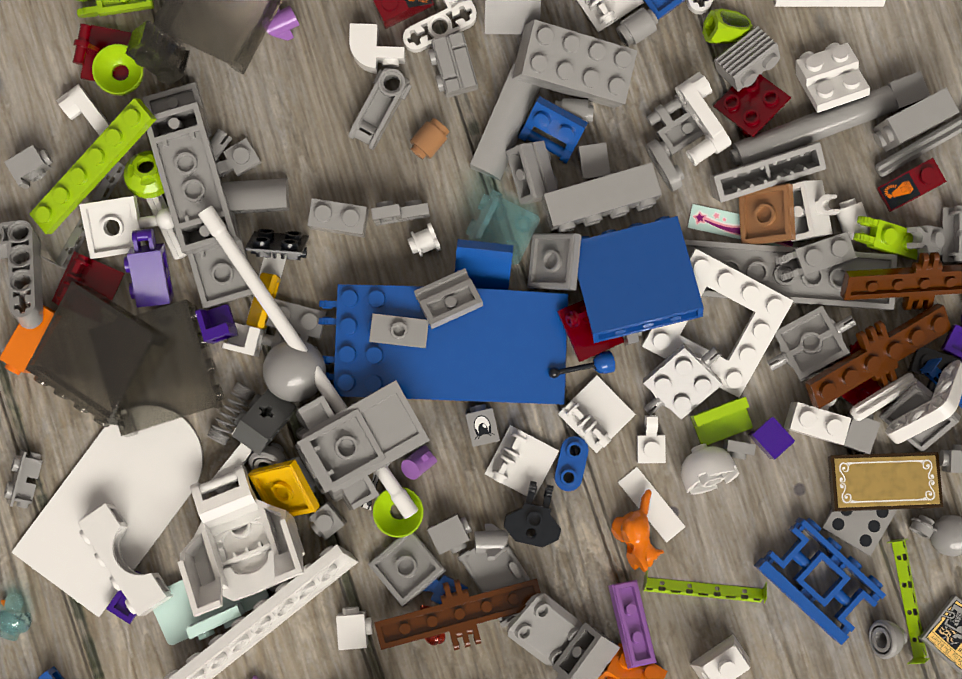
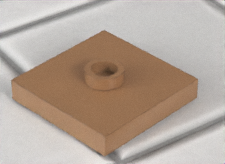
(767, 215)

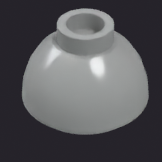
(271, 455)
(886, 638)

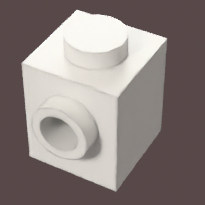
(353, 628)

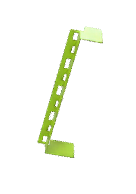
(706, 588)
(908, 601)

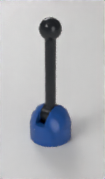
(602, 363)

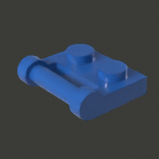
(556, 123)

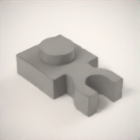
(926, 239)

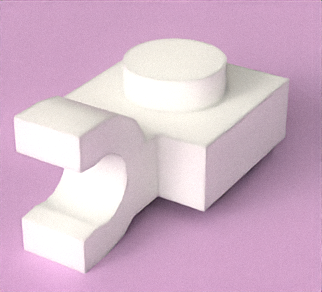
(651, 446)

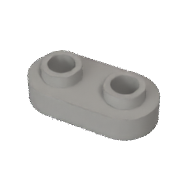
(659, 155)

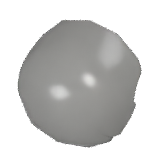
(948, 536)

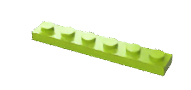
(93, 166)

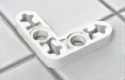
(453, 7)
(939, 408)

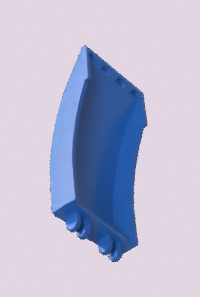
(481, 356)

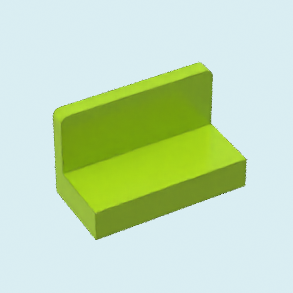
(722, 421)

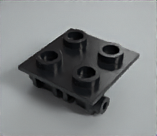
(266, 242)

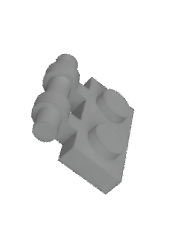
(675, 133)
(301, 318)

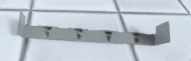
(71, 243)

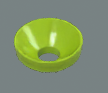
(107, 61)
(143, 184)
(396, 527)

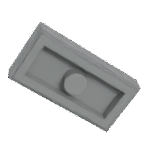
(399, 331)

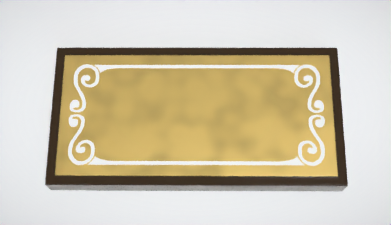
(885, 481)

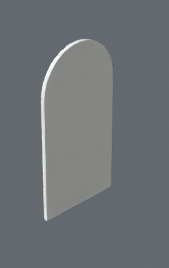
(146, 482)

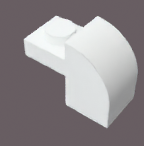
(368, 53)

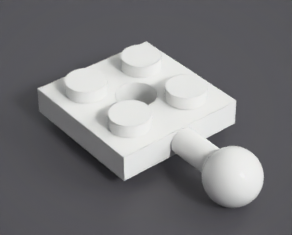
(126, 213)

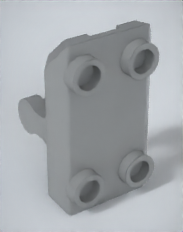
(544, 628)

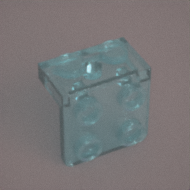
(503, 224)

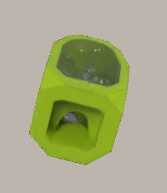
(725, 26)

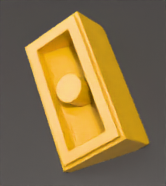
(257, 316)

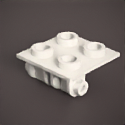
(605, 12)
(596, 414)
(521, 460)

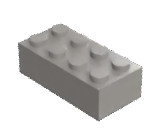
(574, 64)
(600, 198)

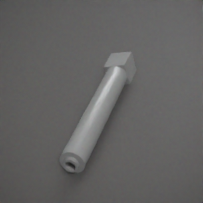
(816, 126)

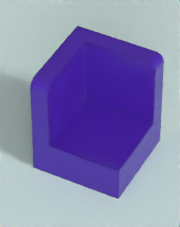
(216, 324)
(772, 438)

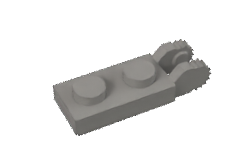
(819, 255)

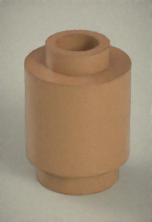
(429, 139)

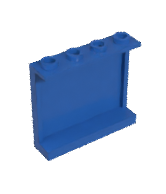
(637, 279)

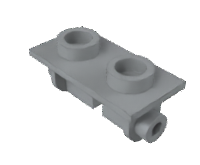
(952, 234)
(19, 489)

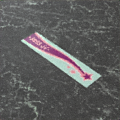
(720, 223)

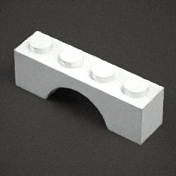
(105, 531)

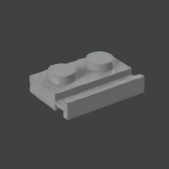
(448, 298)

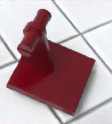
(91, 41)

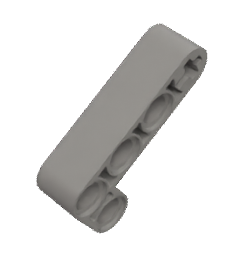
(23, 274)

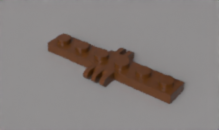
(915, 283)
(877, 355)
(456, 615)

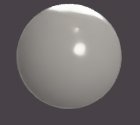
(292, 372)

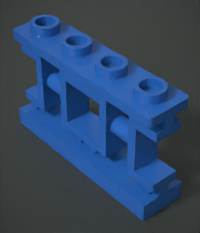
(806, 594)

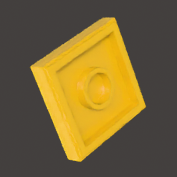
(284, 487)

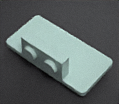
(178, 620)

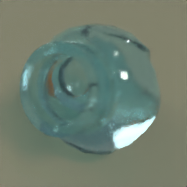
(11, 619)

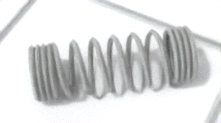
(216, 433)

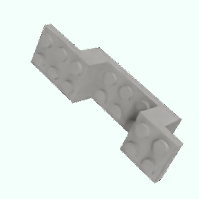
(192, 185)

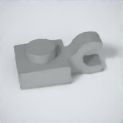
(239, 158)

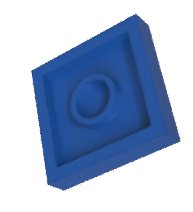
(485, 263)

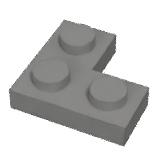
(389, 213)

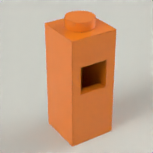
(24, 343)

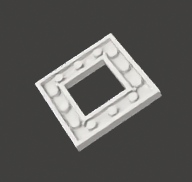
(768, 315)

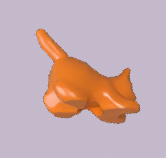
(635, 532)

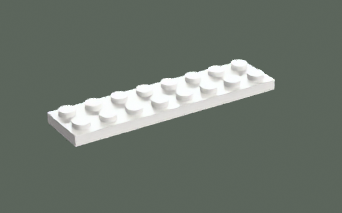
(267, 615)

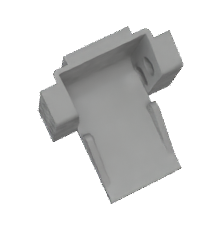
(356, 442)

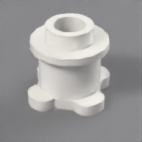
(424, 241)

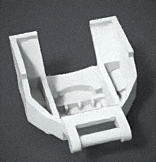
(238, 545)

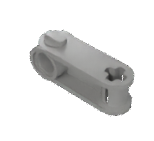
(379, 107)

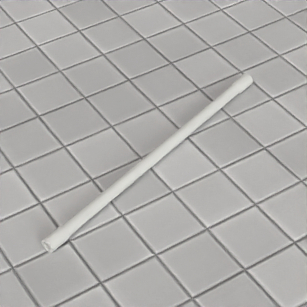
(219, 231)

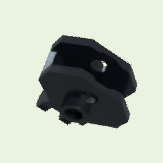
(535, 517)

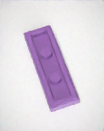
(632, 624)

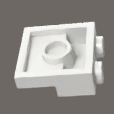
(831, 76)

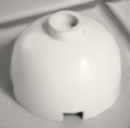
(707, 468)

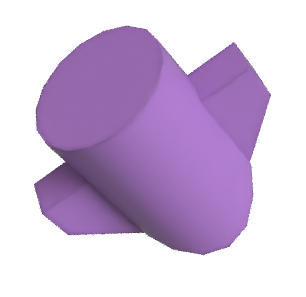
(282, 24)
(418, 463)

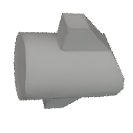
(491, 541)

